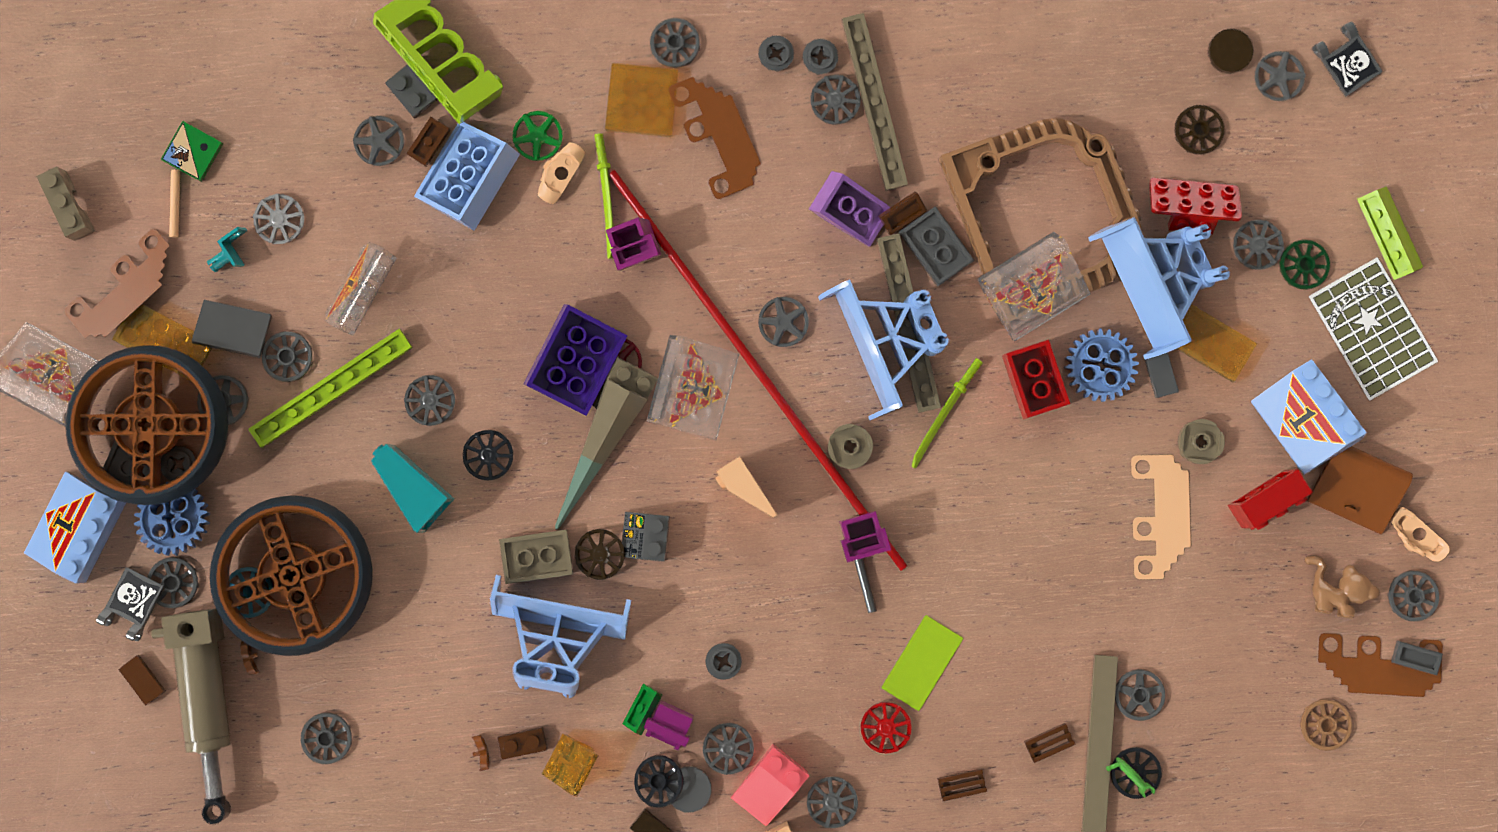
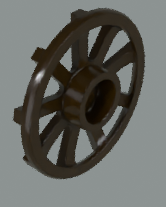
(1199, 130)
(599, 554)

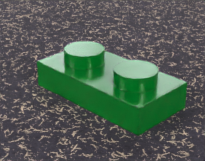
(642, 708)

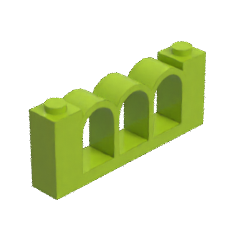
(466, 101)

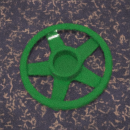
(537, 135)

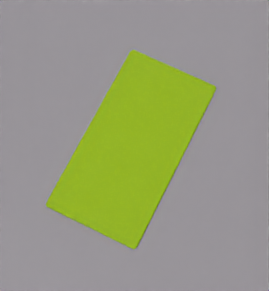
(922, 663)

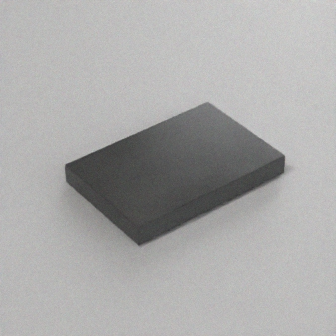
(936, 246)
(231, 328)

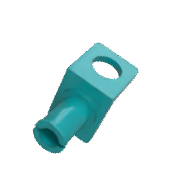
(228, 252)

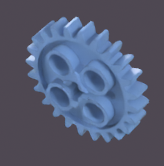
(1105, 345)
(152, 523)

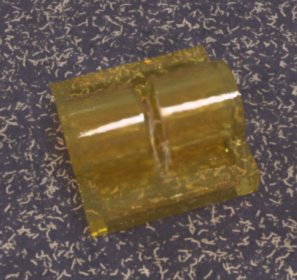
(570, 764)

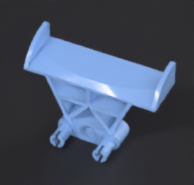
(1152, 279)
(917, 307)
(564, 678)

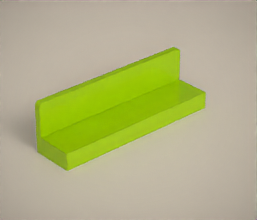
(1390, 233)

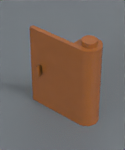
(1364, 484)

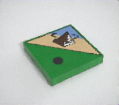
(192, 151)

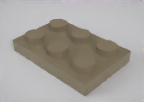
(536, 556)

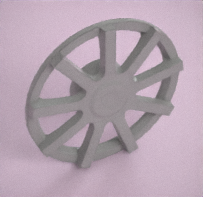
(278, 218)

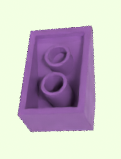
(849, 208)

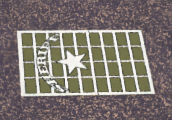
(1373, 328)

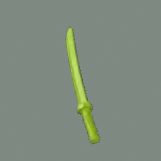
(603, 167)
(960, 387)

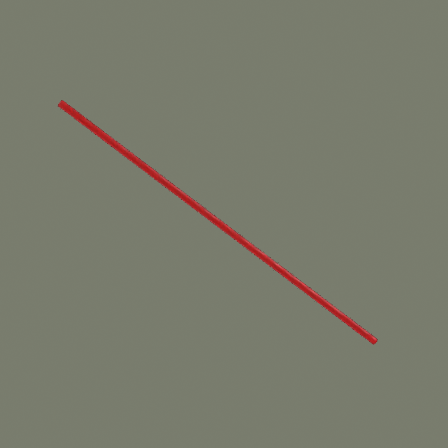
(750, 360)

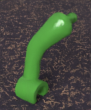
(1132, 774)

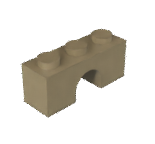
(59, 193)

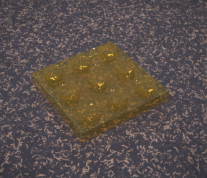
(641, 100)

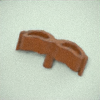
(248, 658)
(482, 752)

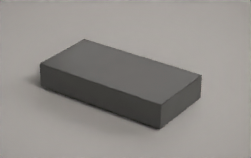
(1161, 375)
(1416, 658)

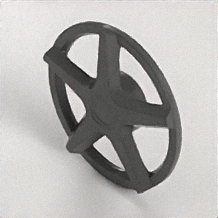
(1280, 76)
(378, 140)
(783, 321)
(229, 399)
(1139, 695)

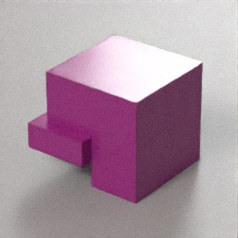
(632, 243)
(863, 537)
(669, 725)

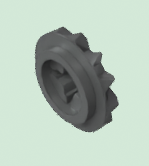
(777, 43)
(829, 51)
(169, 463)
(734, 659)

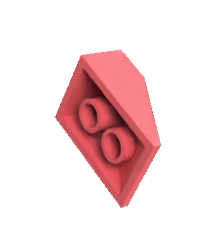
(770, 785)

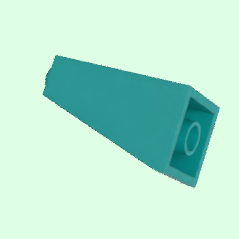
(413, 489)

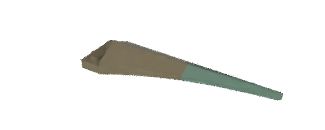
(620, 402)

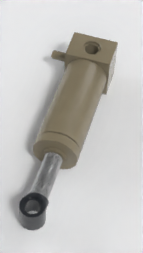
(201, 695)

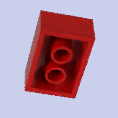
(1035, 379)
(1270, 499)

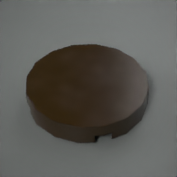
(1230, 51)

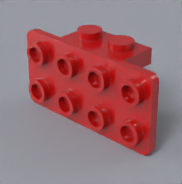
(1194, 202)

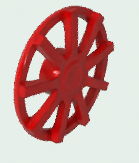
(886, 727)

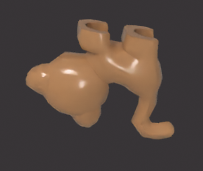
(1351, 589)

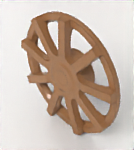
(1325, 724)

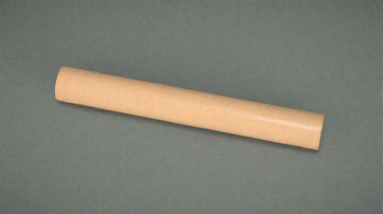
(174, 204)

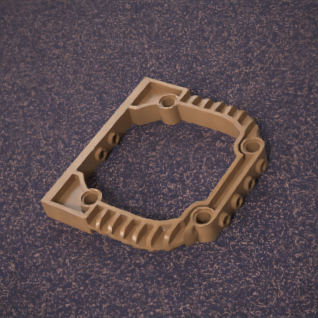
(965, 167)

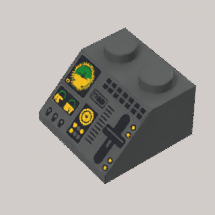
(645, 536)

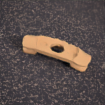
(569, 158)
(1431, 546)

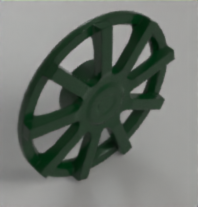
(1304, 264)

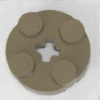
(1189, 448)
(843, 457)

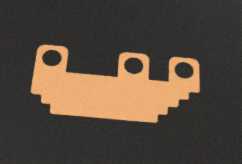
(1172, 513)

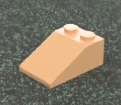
(742, 484)

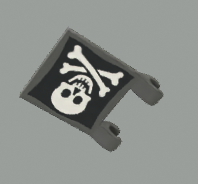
(1349, 64)
(133, 600)

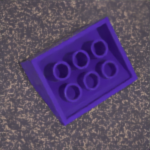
(575, 359)

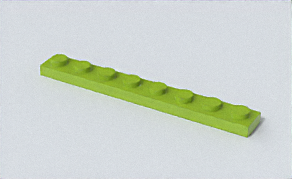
(330, 388)

